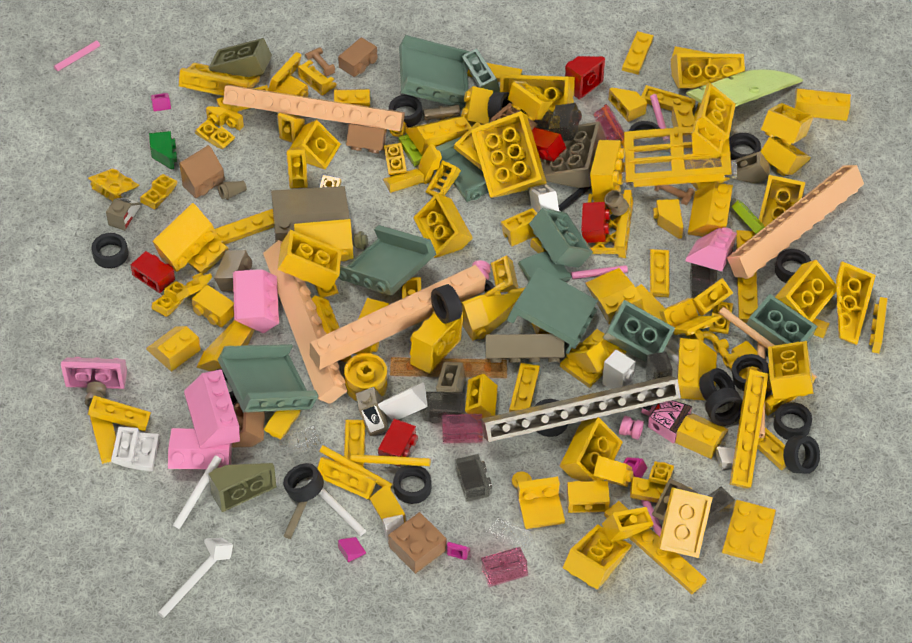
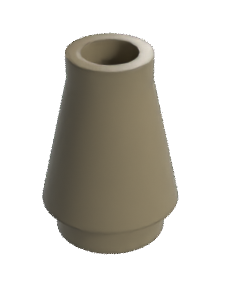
(231, 189)

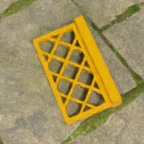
(200, 78)
(622, 230)

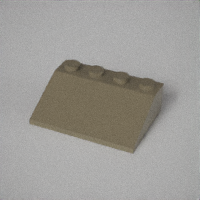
(576, 161)
(307, 206)

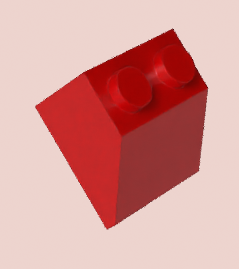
(587, 73)

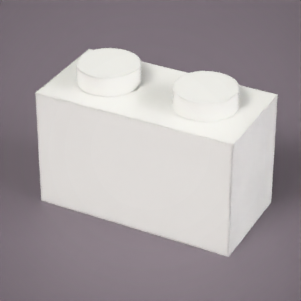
(543, 197)
(618, 370)

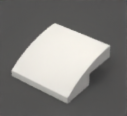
(135, 449)

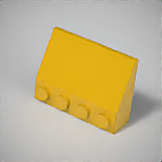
(508, 155)

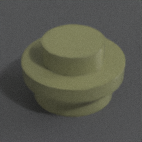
(360, 240)

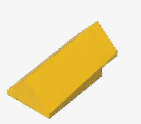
(712, 122)

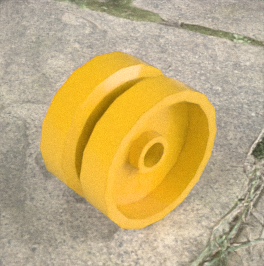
(365, 372)

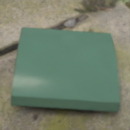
(544, 262)

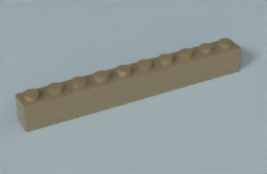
(580, 408)

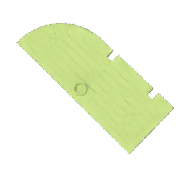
(749, 85)

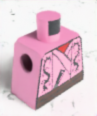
(666, 418)

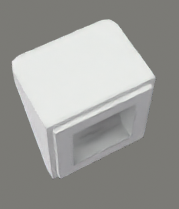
(725, 457)
(391, 524)
(219, 548)

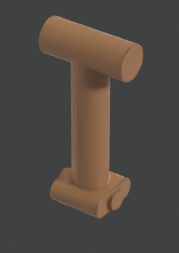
(328, 69)
(686, 196)

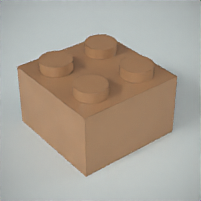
(417, 542)

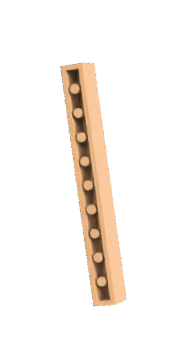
(313, 107)
(795, 221)
(391, 319)
(305, 326)

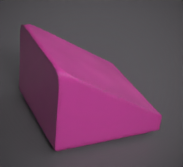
(160, 102)
(638, 466)
(351, 548)
(457, 550)

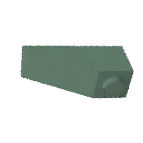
(480, 71)

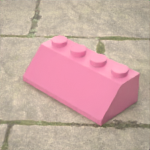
(212, 410)

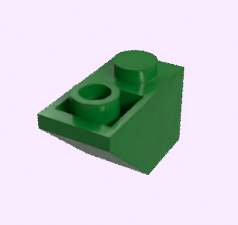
(162, 148)

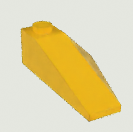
(699, 69)
(853, 296)
(485, 313)
(234, 335)

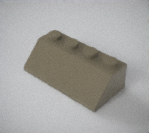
(523, 347)

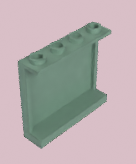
(433, 71)
(471, 179)
(388, 261)
(555, 307)
(265, 378)

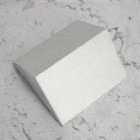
(405, 402)

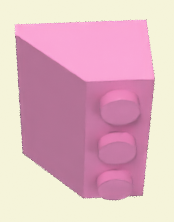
(713, 249)
(256, 299)
(81, 371)
(186, 453)

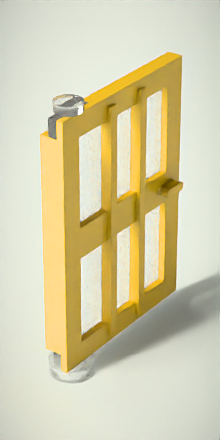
(668, 158)

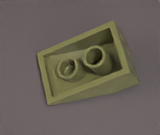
(242, 59)
(240, 483)

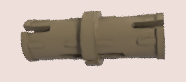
(441, 112)

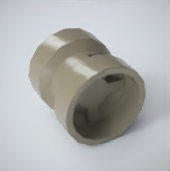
(616, 202)
(94, 389)

